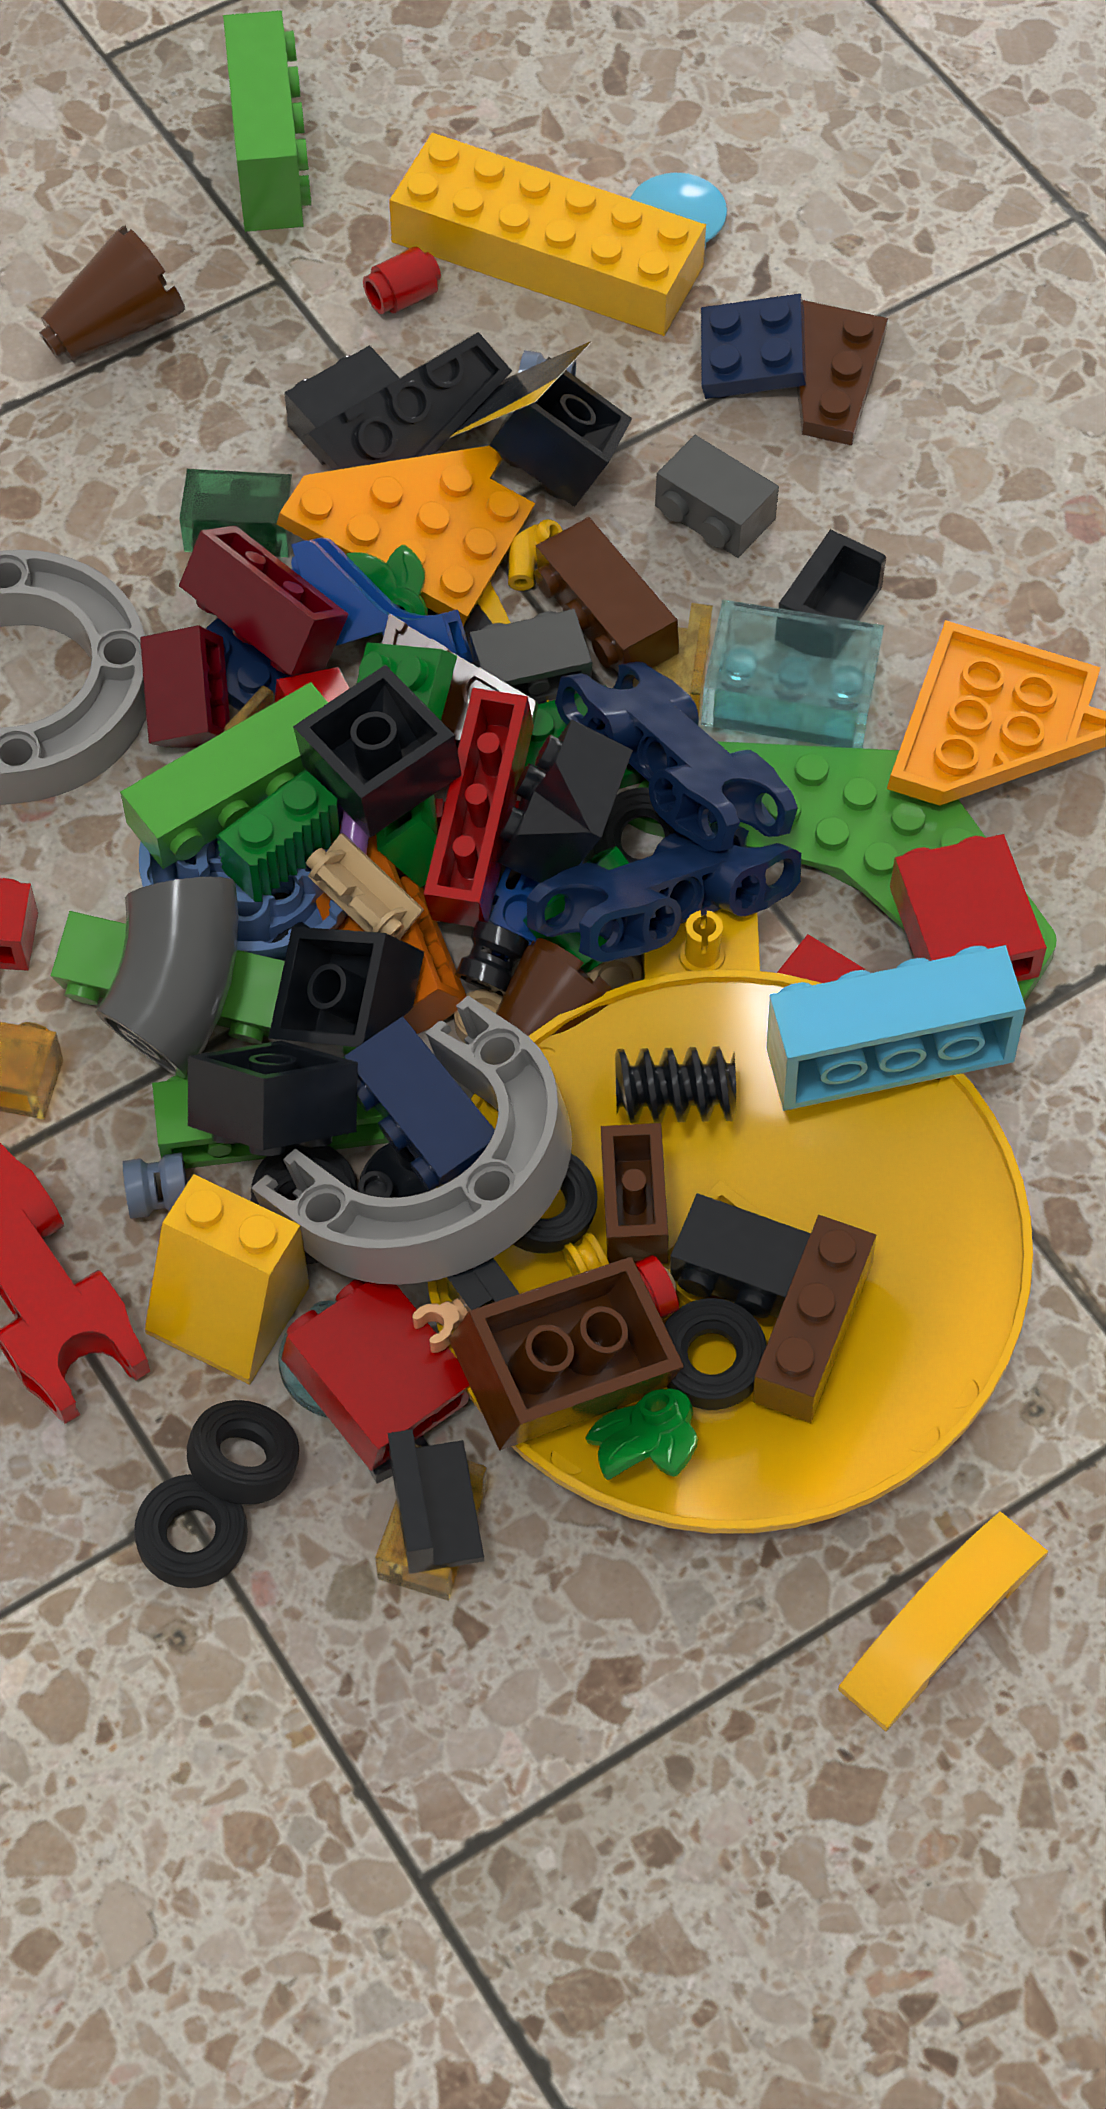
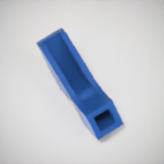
(368, 608)

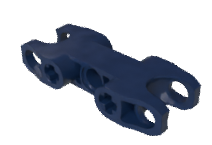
(687, 770)
(648, 899)

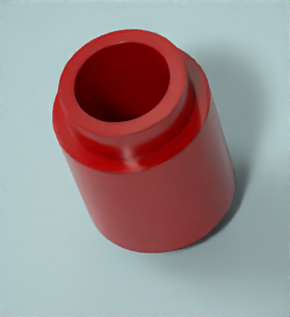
(402, 281)

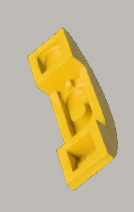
(941, 1619)

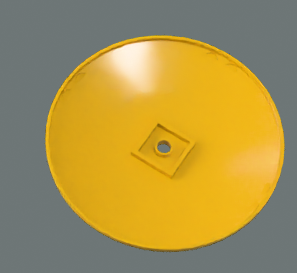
(901, 1162)

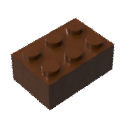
(565, 1352)

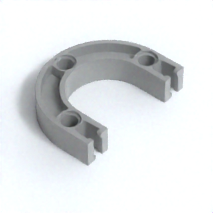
(110, 706)
(473, 1214)

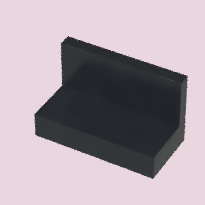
(434, 1503)

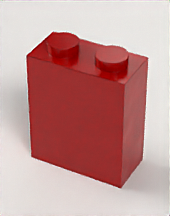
(967, 899)
(374, 1368)

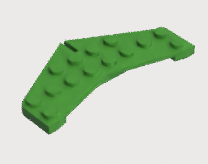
(855, 824)

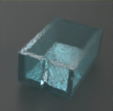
(791, 675)

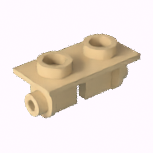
(362, 889)

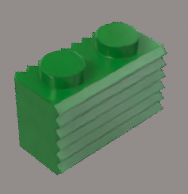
(279, 835)

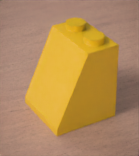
(225, 1279)

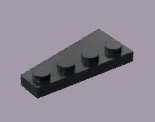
(414, 411)

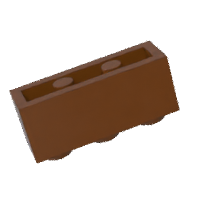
(608, 596)
(814, 1318)

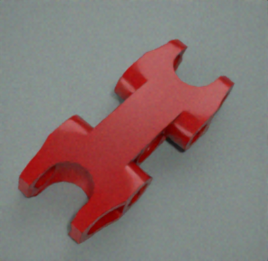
(53, 1316)

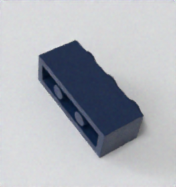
(419, 1104)

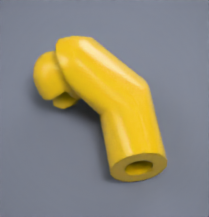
(523, 553)

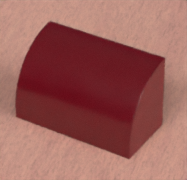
(184, 687)

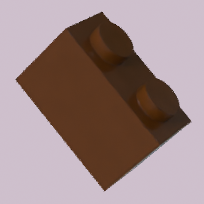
(634, 1192)

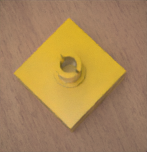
(707, 942)

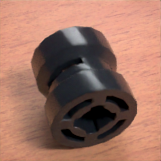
(488, 968)

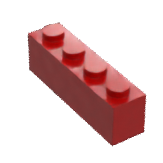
(467, 844)

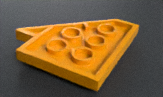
(431, 503)
(994, 716)

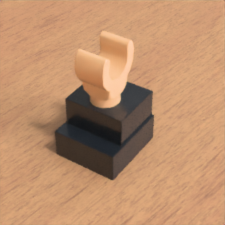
(467, 1292)

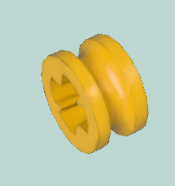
(585, 1255)

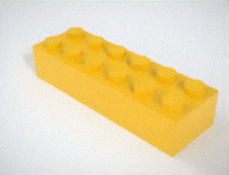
(548, 233)

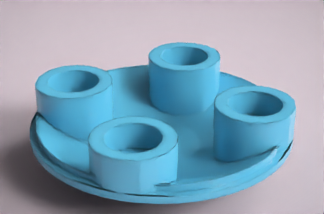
(687, 197)

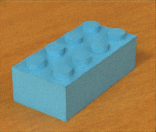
(894, 1026)

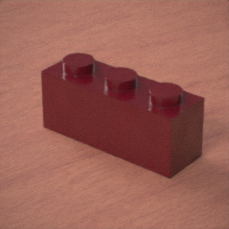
(263, 600)

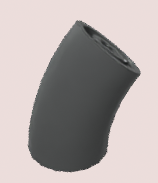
(174, 968)

